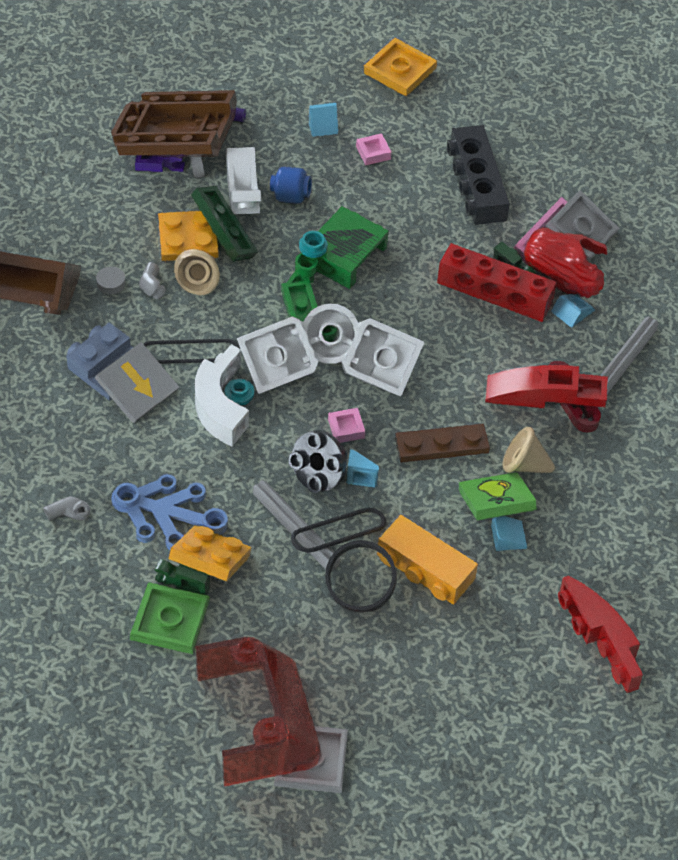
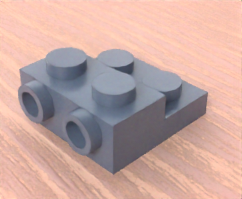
(96, 353)

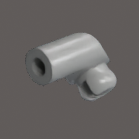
(149, 283)
(70, 507)

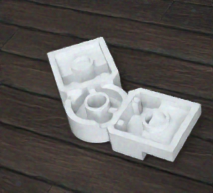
(364, 349)

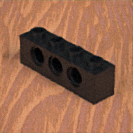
(478, 175)

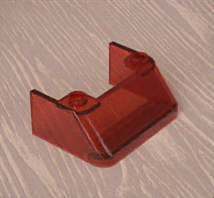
(281, 742)

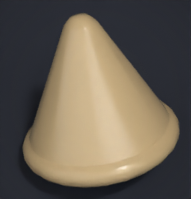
(197, 265)
(527, 454)

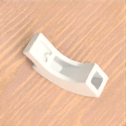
(242, 180)
(216, 412)

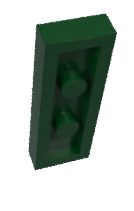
(224, 223)

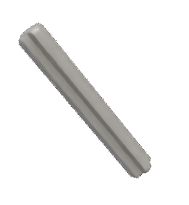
(629, 351)
(292, 521)

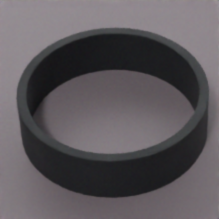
(356, 544)

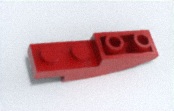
(546, 383)
(601, 623)

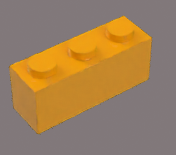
(427, 560)

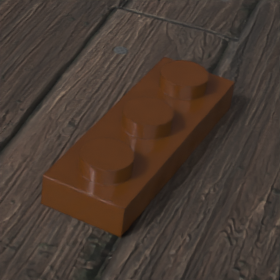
(442, 443)

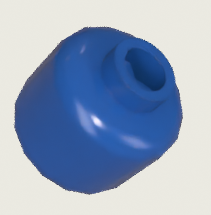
(291, 185)

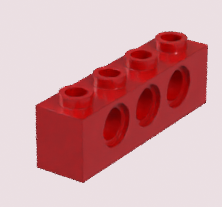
(496, 282)

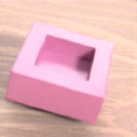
(373, 149)
(346, 425)

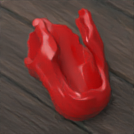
(565, 261)

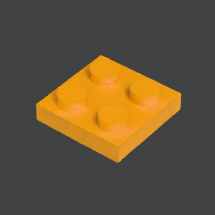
(400, 66)
(183, 232)
(210, 552)

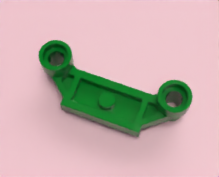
(299, 294)

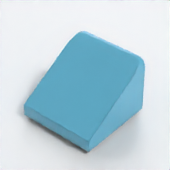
(323, 119)
(571, 309)
(361, 470)
(508, 533)

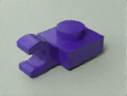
(157, 164)

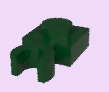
(510, 256)
(183, 577)

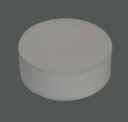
(197, 167)
(110, 280)

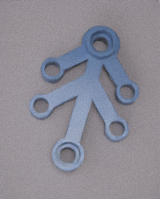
(165, 508)

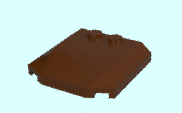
(175, 124)

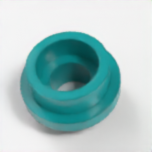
(313, 244)
(242, 397)

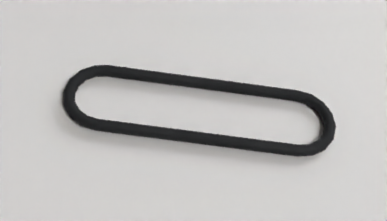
(189, 341)
(341, 540)

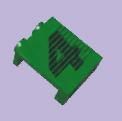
(349, 244)

